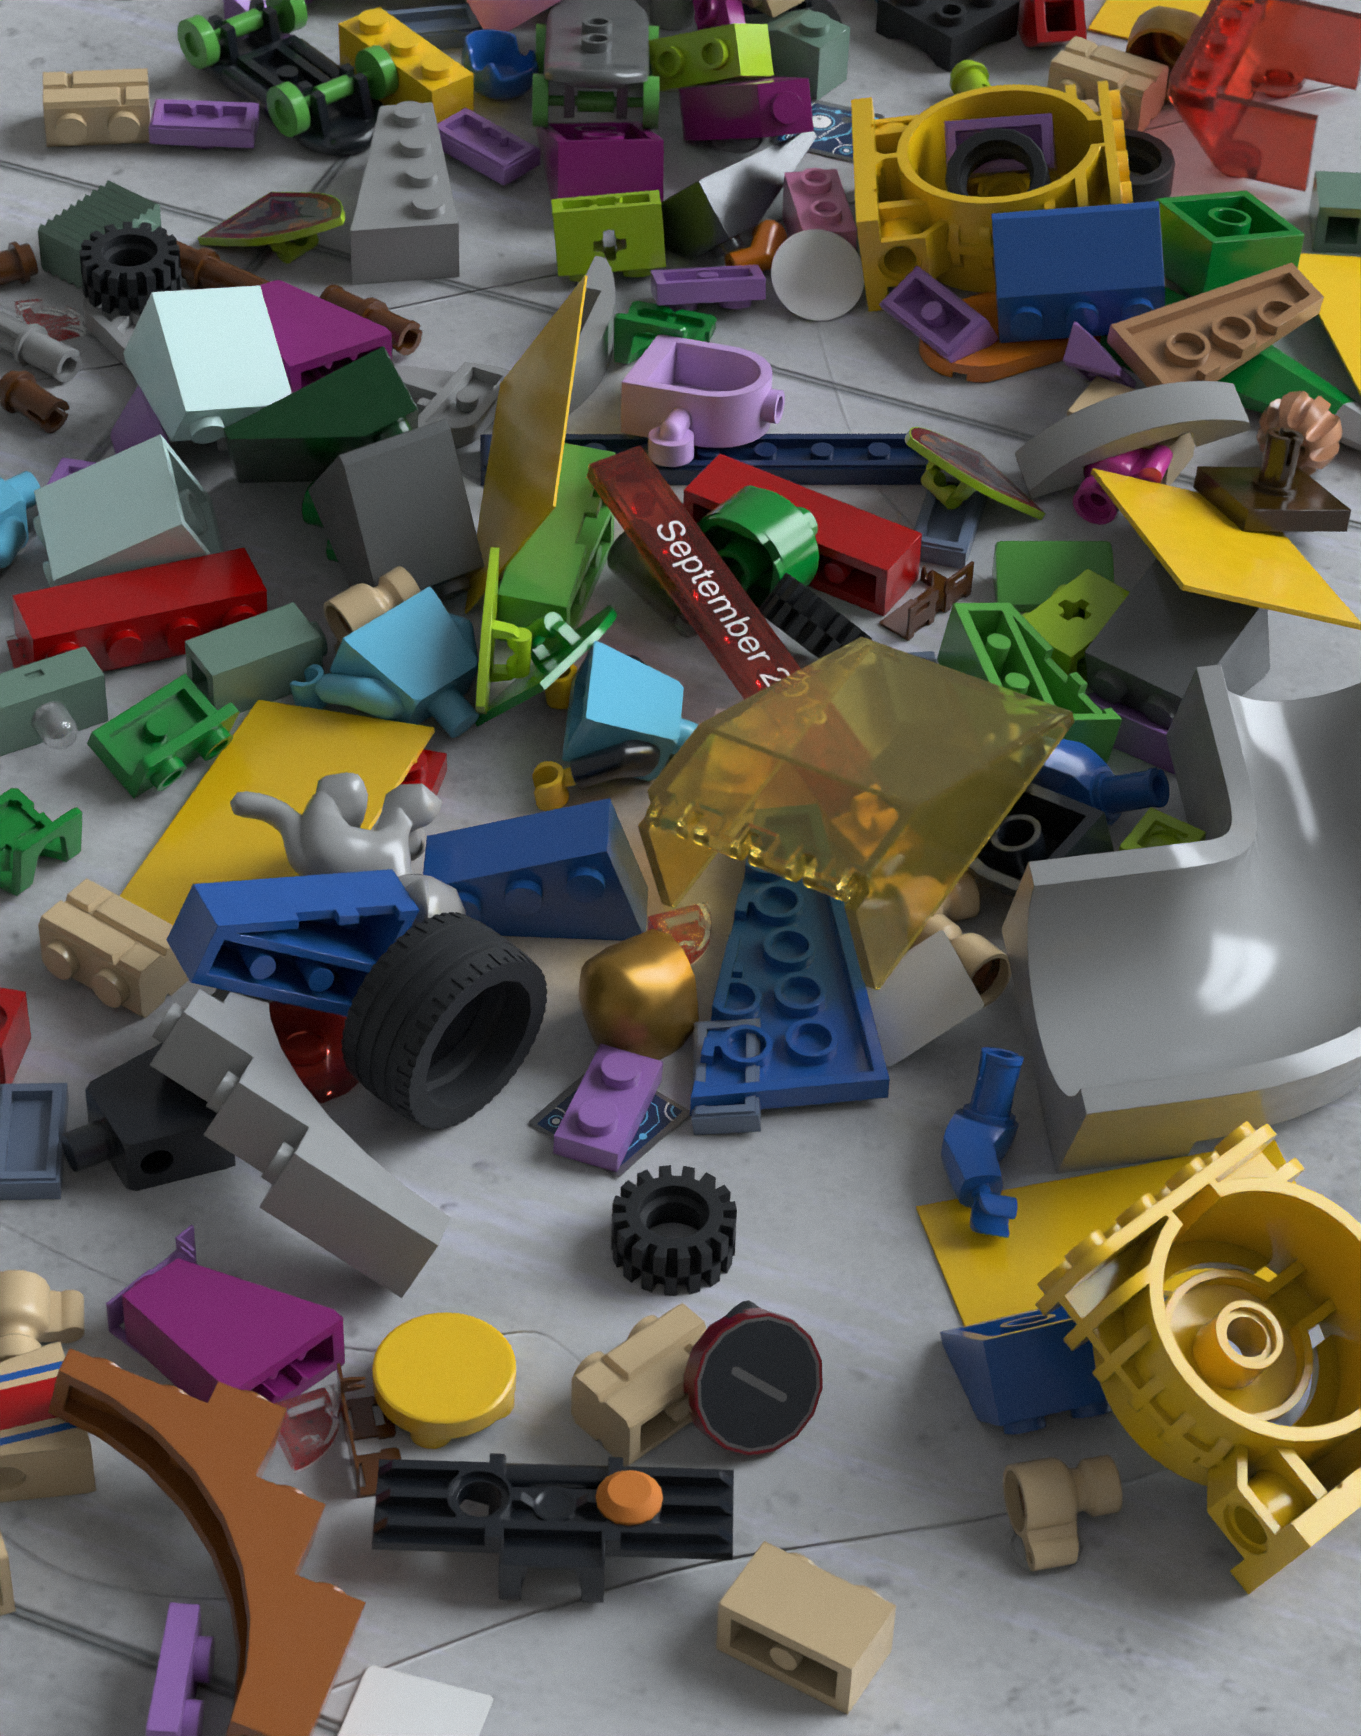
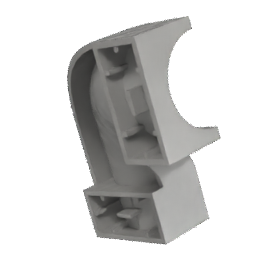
(1208, 973)

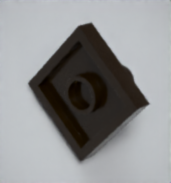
(1275, 494)

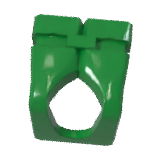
(646, 320)
(30, 834)

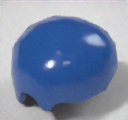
(498, 65)

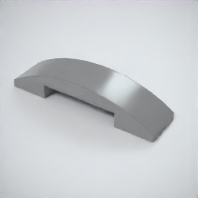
(596, 334)
(1125, 424)

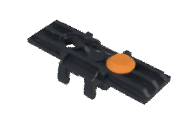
(554, 1514)

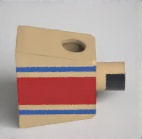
(38, 1450)

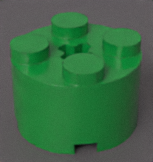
(763, 539)

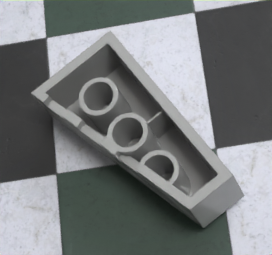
(405, 205)

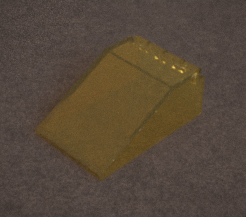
(861, 778)

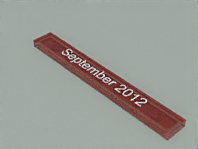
(691, 571)

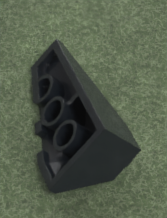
(729, 201)
(1037, 829)

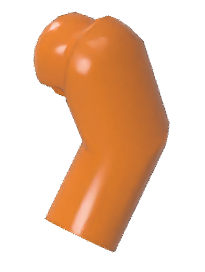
(766, 240)

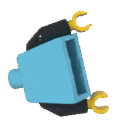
(617, 725)

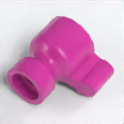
(1146, 464)

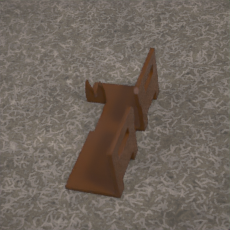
(938, 597)
(364, 1428)

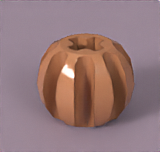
(1310, 418)

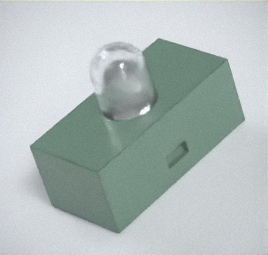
(51, 701)

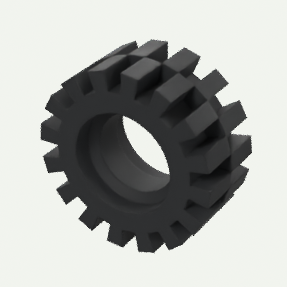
(128, 265)
(808, 618)
(673, 1201)

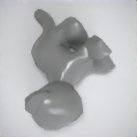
(331, 840)

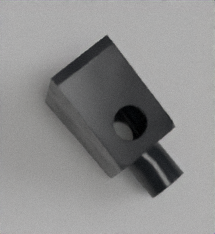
(145, 1128)

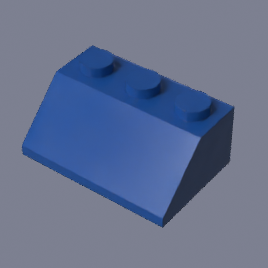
(1076, 268)
(1024, 1370)

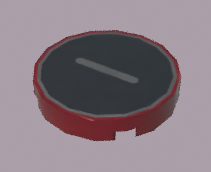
(753, 1381)

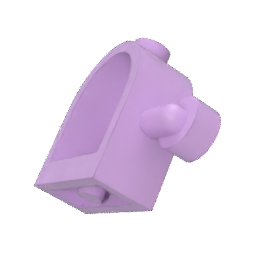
(697, 396)

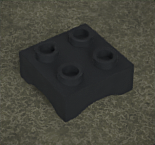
(948, 28)

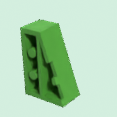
(564, 555)
(1006, 650)

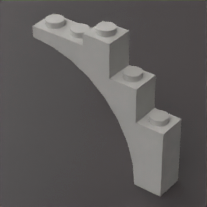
(269, 1119)

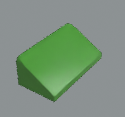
(1032, 570)

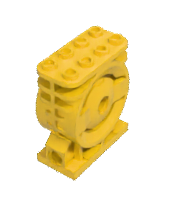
(950, 235)
(1182, 1382)

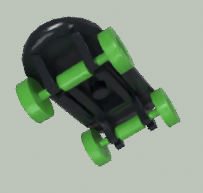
(289, 78)

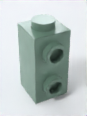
(255, 657)

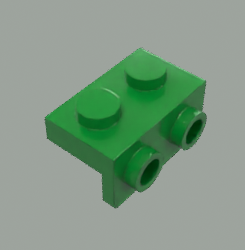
(163, 735)

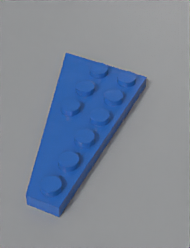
(802, 977)

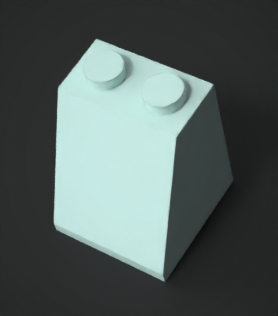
(206, 359)
(124, 515)

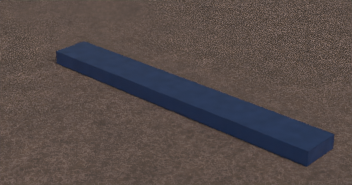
(794, 457)

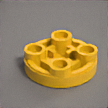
(444, 1377)

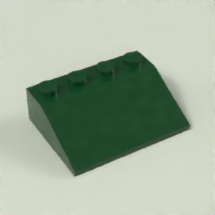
(319, 422)

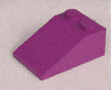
(601, 158)

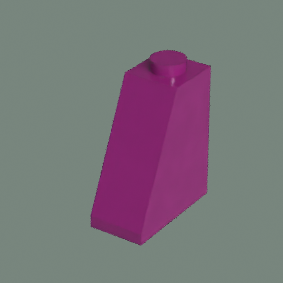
(746, 109)
(317, 334)
(228, 1330)

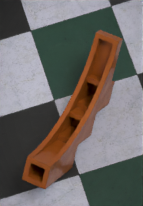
(257, 1532)

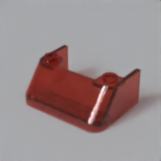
(1267, 50)

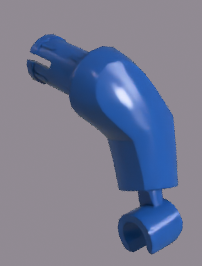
(1085, 777)
(979, 1141)

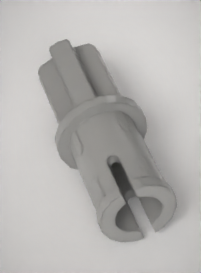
(34, 346)

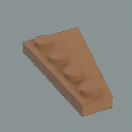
(1216, 329)

